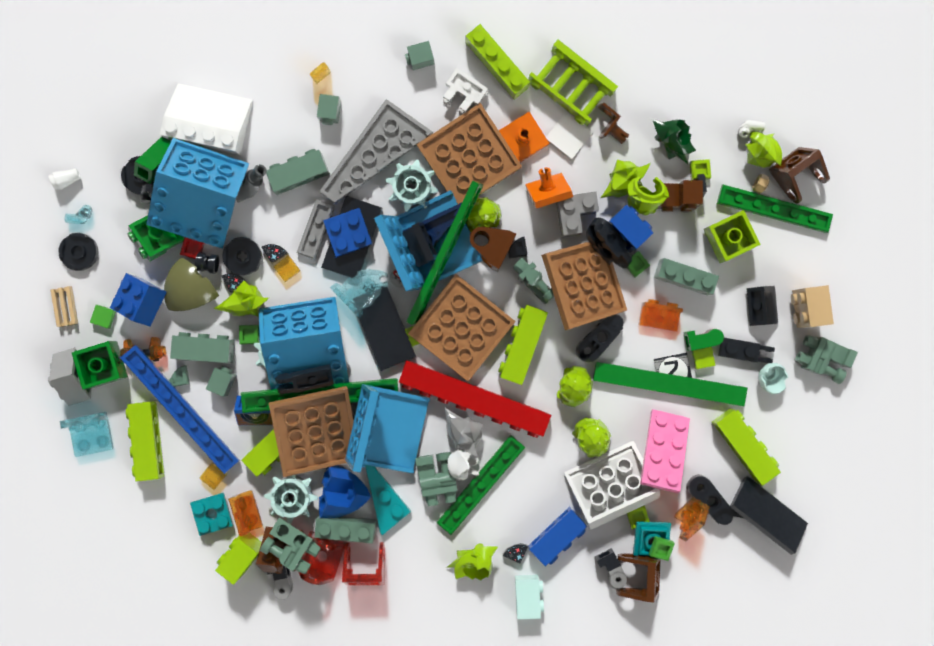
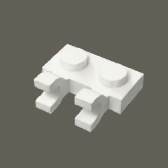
(466, 87)

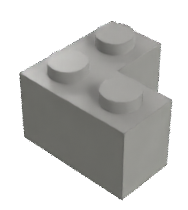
(571, 210)
(65, 378)

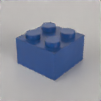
(631, 227)
(138, 299)

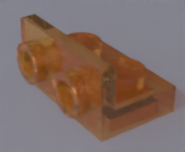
(660, 316)
(245, 512)
(692, 516)

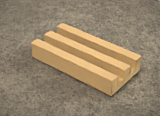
(57, 310)

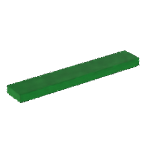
(774, 208)
(480, 484)

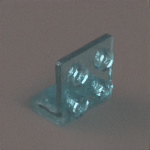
(89, 433)

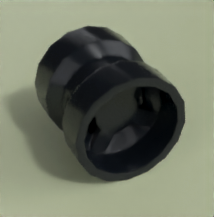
(207, 263)

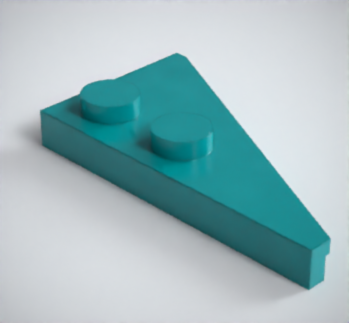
(387, 502)

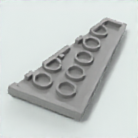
(381, 143)

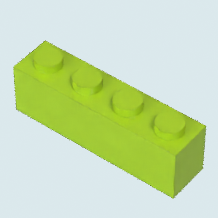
(497, 61)
(523, 344)
(145, 441)
(746, 447)
(262, 455)

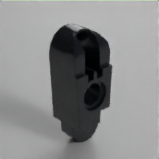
(608, 243)
(611, 327)
(720, 509)

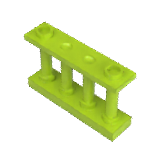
(575, 64)

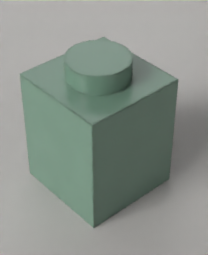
(420, 55)
(328, 109)
(221, 381)

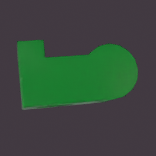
(708, 339)

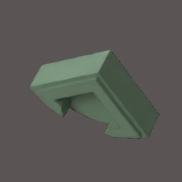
(180, 377)

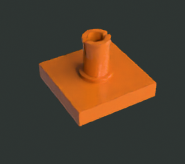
(524, 137)
(548, 189)

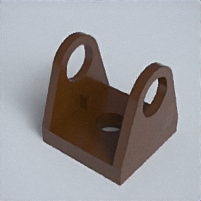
(793, 165)
(498, 245)
(653, 578)

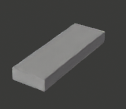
(315, 229)

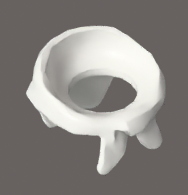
(460, 465)

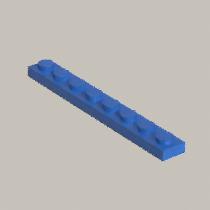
(179, 408)

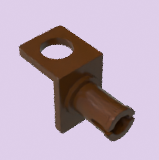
(612, 127)

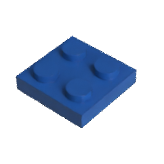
(347, 232)

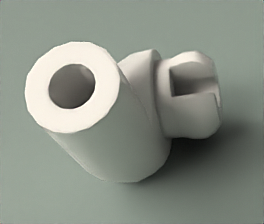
(749, 126)

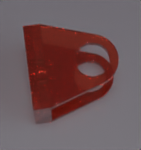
(326, 570)
(351, 579)

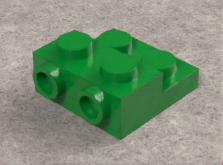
(151, 240)

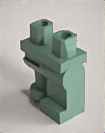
(533, 280)
(821, 353)
(436, 483)
(296, 546)

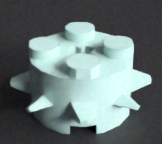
(412, 174)
(283, 505)

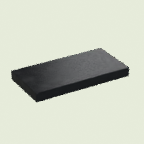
(352, 262)
(386, 332)
(769, 515)

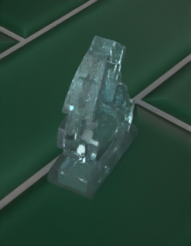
(358, 291)

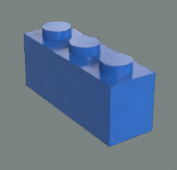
(557, 537)

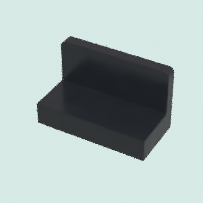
(420, 244)
(762, 305)

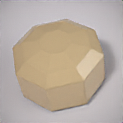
(760, 183)

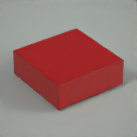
(191, 248)

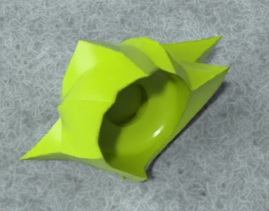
(763, 150)
(621, 176)
(243, 301)
(474, 562)

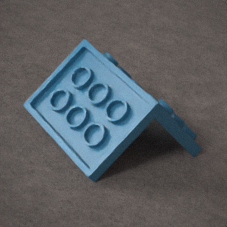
(195, 192)
(391, 230)
(302, 338)
(386, 429)

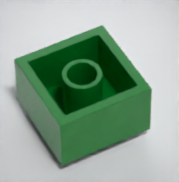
(99, 365)

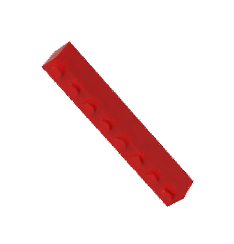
(475, 398)

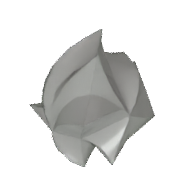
(463, 432)

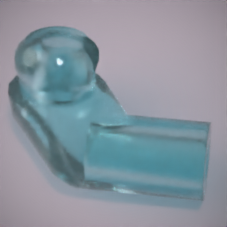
(80, 217)

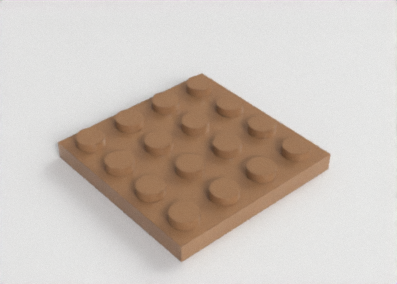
(469, 152)
(583, 285)
(461, 327)
(312, 430)

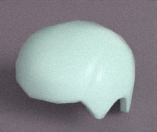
(773, 378)

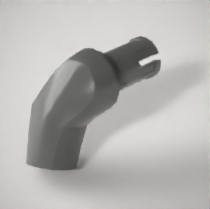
(251, 183)

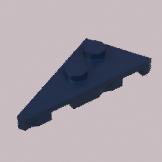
(440, 223)

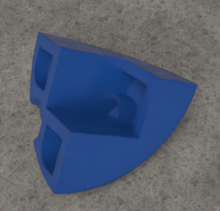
(341, 493)

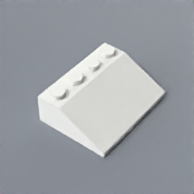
(207, 119)
(610, 485)

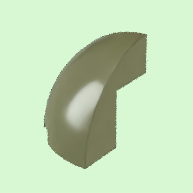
(187, 288)

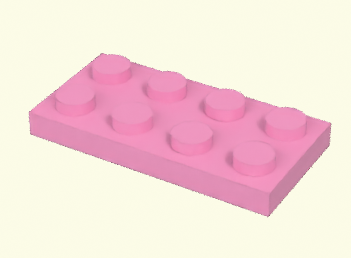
(665, 451)

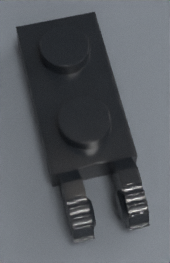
(744, 350)
(305, 379)

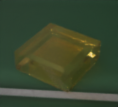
(320, 73)
(287, 268)
(213, 476)

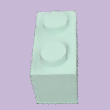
(528, 597)

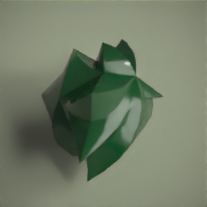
(675, 138)

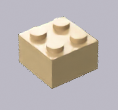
(812, 307)

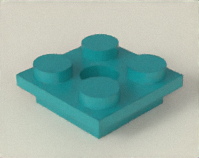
(203, 521)
(647, 530)

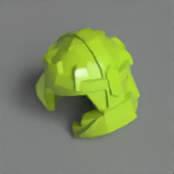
(643, 199)
(484, 214)
(575, 386)
(592, 437)

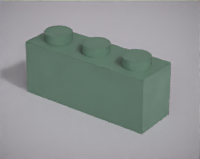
(297, 171)
(686, 276)
(202, 348)
(346, 529)

